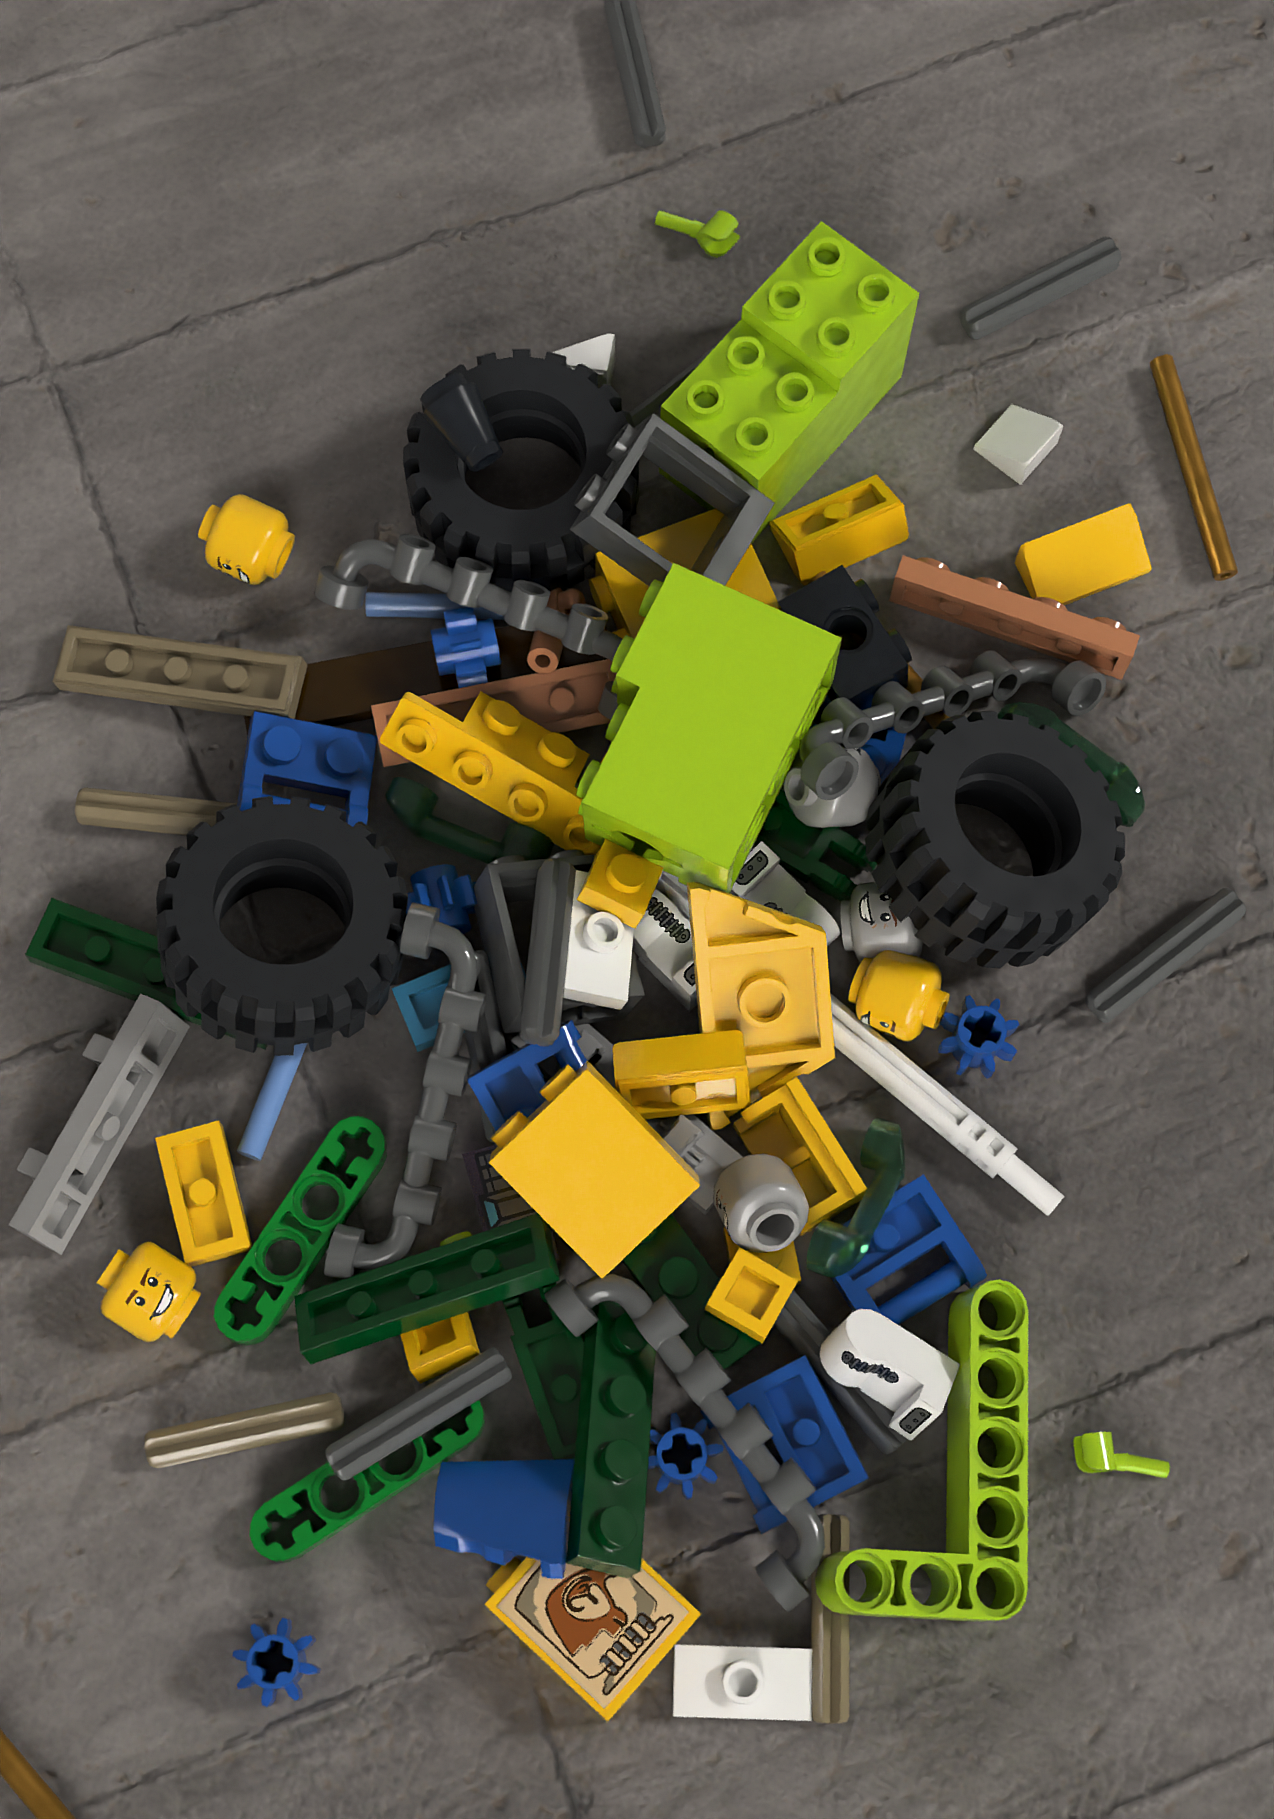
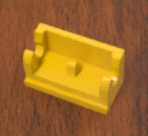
(795, 1132)

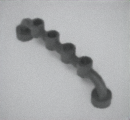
(470, 587)
(832, 770)
(444, 1075)
(741, 1429)

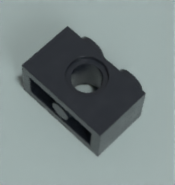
(850, 607)

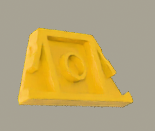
(763, 978)

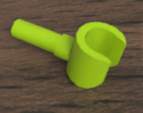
(714, 237)
(1096, 1454)

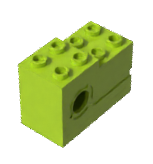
(797, 368)
(704, 726)

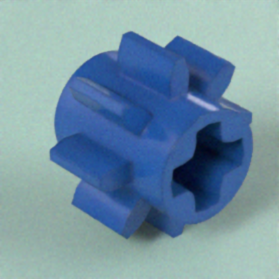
(465, 647)
(444, 889)
(994, 1044)
(692, 1441)
(261, 1674)

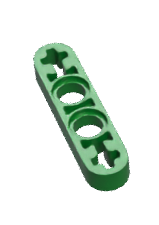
(293, 1225)
(374, 1489)

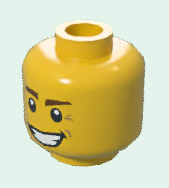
(246, 539)
(898, 994)
(148, 1292)

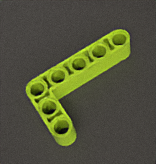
(968, 1483)

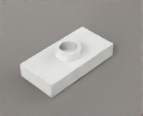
(597, 955)
(742, 1682)

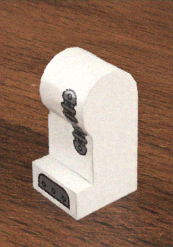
(770, 885)
(666, 948)
(890, 1368)

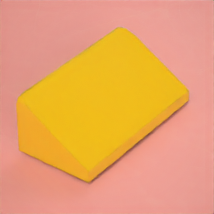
(841, 528)
(1085, 557)
(683, 1074)

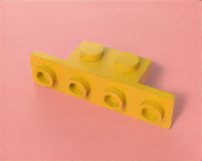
(498, 761)

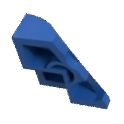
(506, 1510)

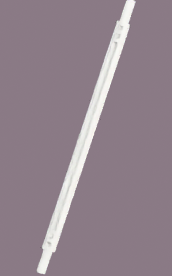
(918, 1090)

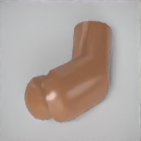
(544, 648)

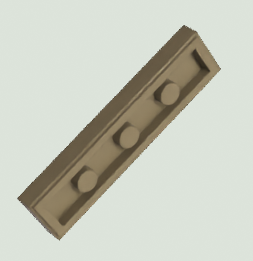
(179, 673)

